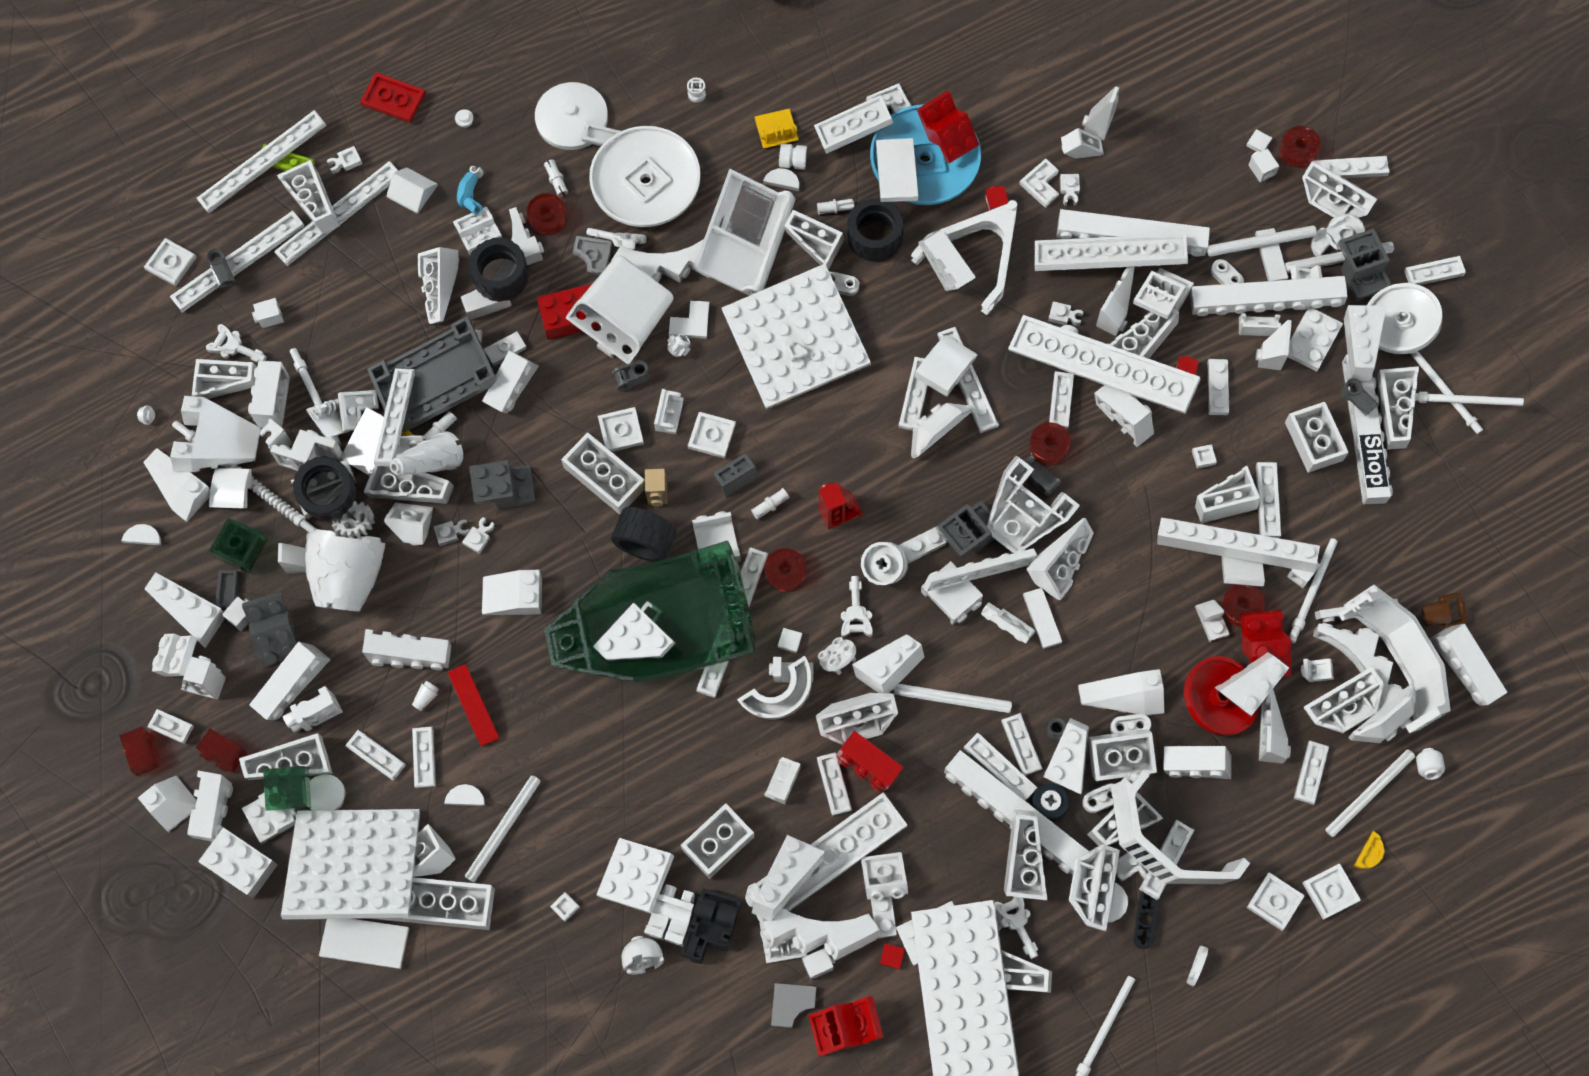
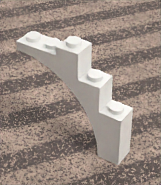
(673, 264)
(474, 302)
(1361, 650)
(808, 934)

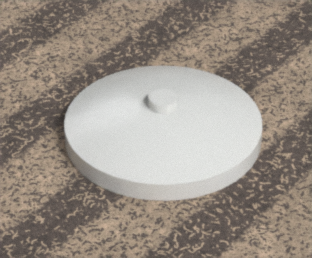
(564, 112)
(1410, 318)

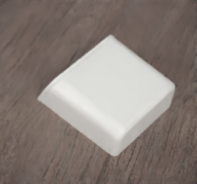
(624, 305)

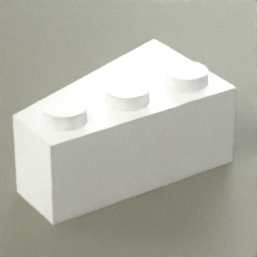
(814, 237)
(1127, 411)
(203, 678)
(1069, 758)
(210, 806)
(1106, 830)
(1025, 975)

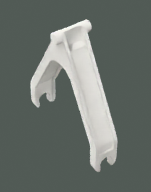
(997, 220)

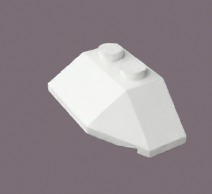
(1334, 193)
(936, 425)
(1348, 703)
(865, 714)
(1388, 718)
(1094, 885)

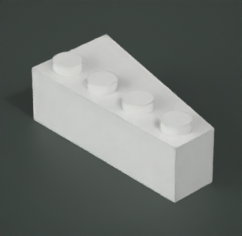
(309, 192)
(1363, 334)
(412, 487)
(191, 611)
(406, 651)
(289, 680)
(1024, 862)
(789, 871)

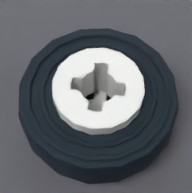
(1048, 808)

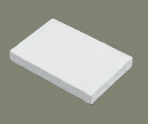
(363, 442)

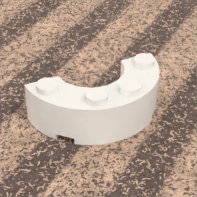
(789, 701)

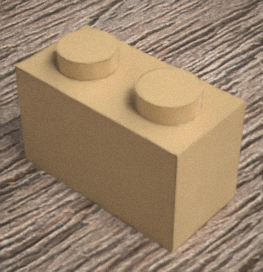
(656, 487)

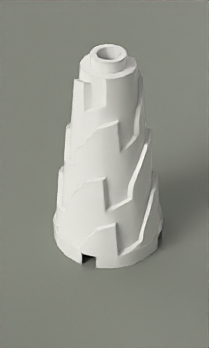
(430, 455)

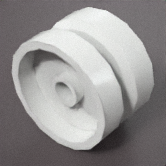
(873, 563)

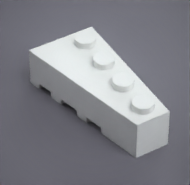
(1147, 334)
(1397, 403)
(1469, 663)
(302, 752)

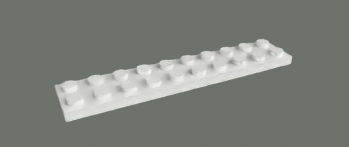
(1104, 364)

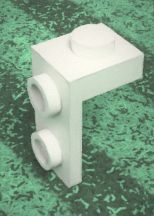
(781, 671)

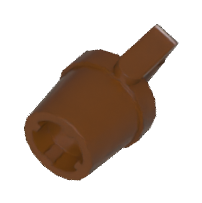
(1439, 611)

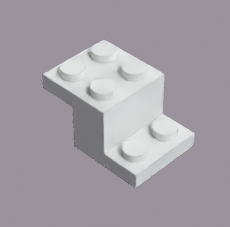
(1163, 293)
(305, 448)

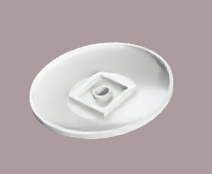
(640, 154)

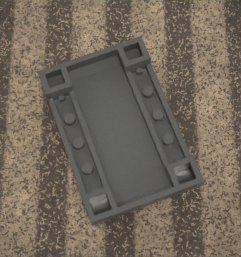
(446, 373)

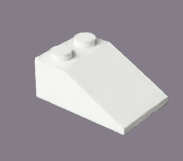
(512, 593)

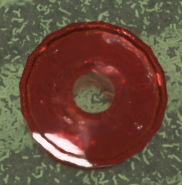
(1298, 156)
(543, 204)
(1049, 432)
(785, 558)
(1245, 594)

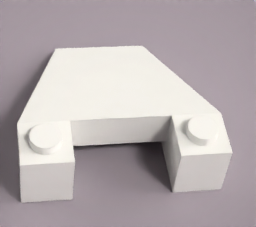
(218, 439)
(1019, 515)

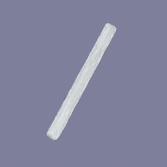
(1260, 241)
(1328, 259)
(953, 698)
(1353, 809)
(502, 829)

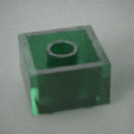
(238, 545)
(287, 788)

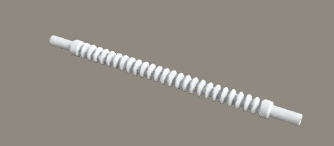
(298, 519)

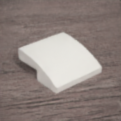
(476, 229)
(230, 488)

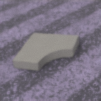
(594, 252)
(790, 1002)

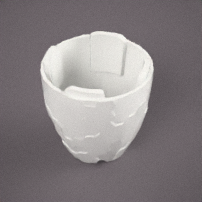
(342, 568)

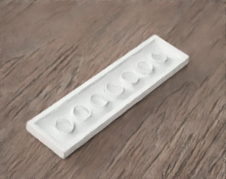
(1111, 252)
(849, 844)

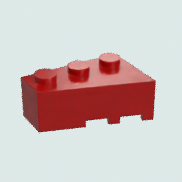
(837, 505)

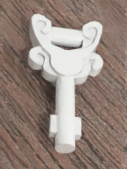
(625, 239)
(232, 346)
(856, 613)
(1017, 922)

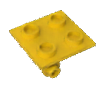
(776, 128)

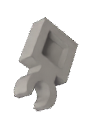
(447, 532)

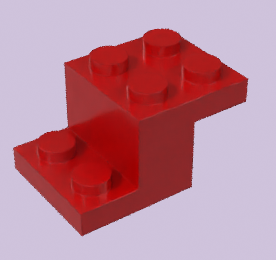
(948, 127)
(1264, 633)
(845, 1026)

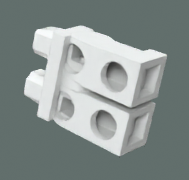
(313, 711)
(673, 910)

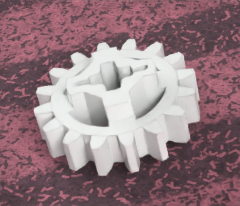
(354, 522)

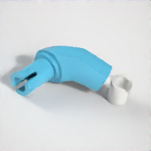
(465, 190)

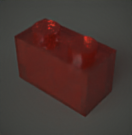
(220, 750)
(140, 751)

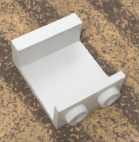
(715, 530)

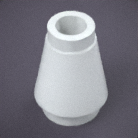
(425, 695)

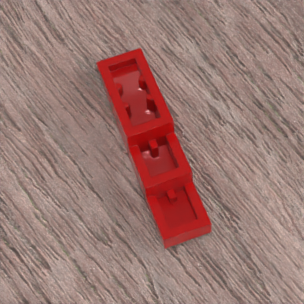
(473, 705)

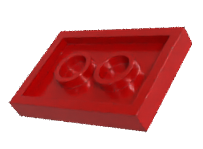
(392, 97)

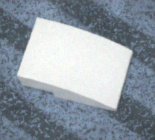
(945, 365)

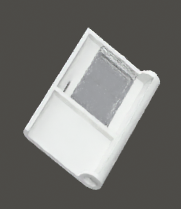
(748, 239)

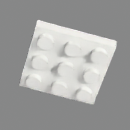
(635, 875)

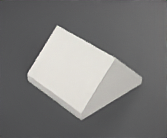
(410, 189)

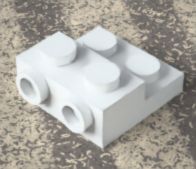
(173, 655)
(266, 823)
(884, 876)

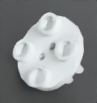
(837, 655)

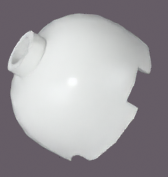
(641, 954)

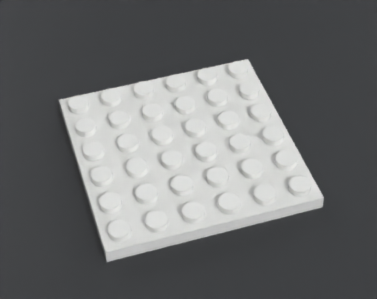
(801, 312)
(351, 864)

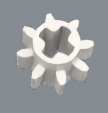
(678, 345)

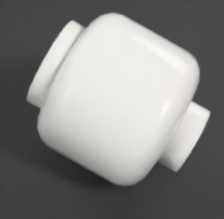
(1430, 764)

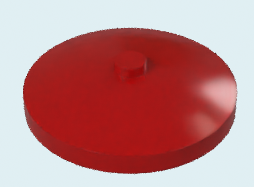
(1208, 705)

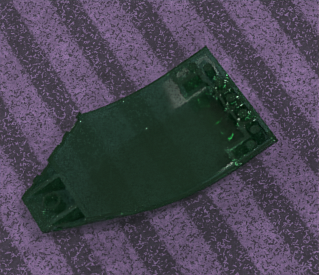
(693, 600)

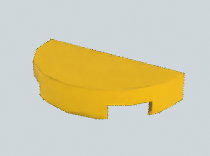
(1371, 853)

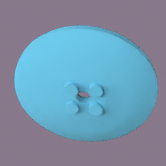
(935, 178)

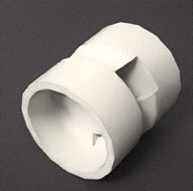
(793, 156)

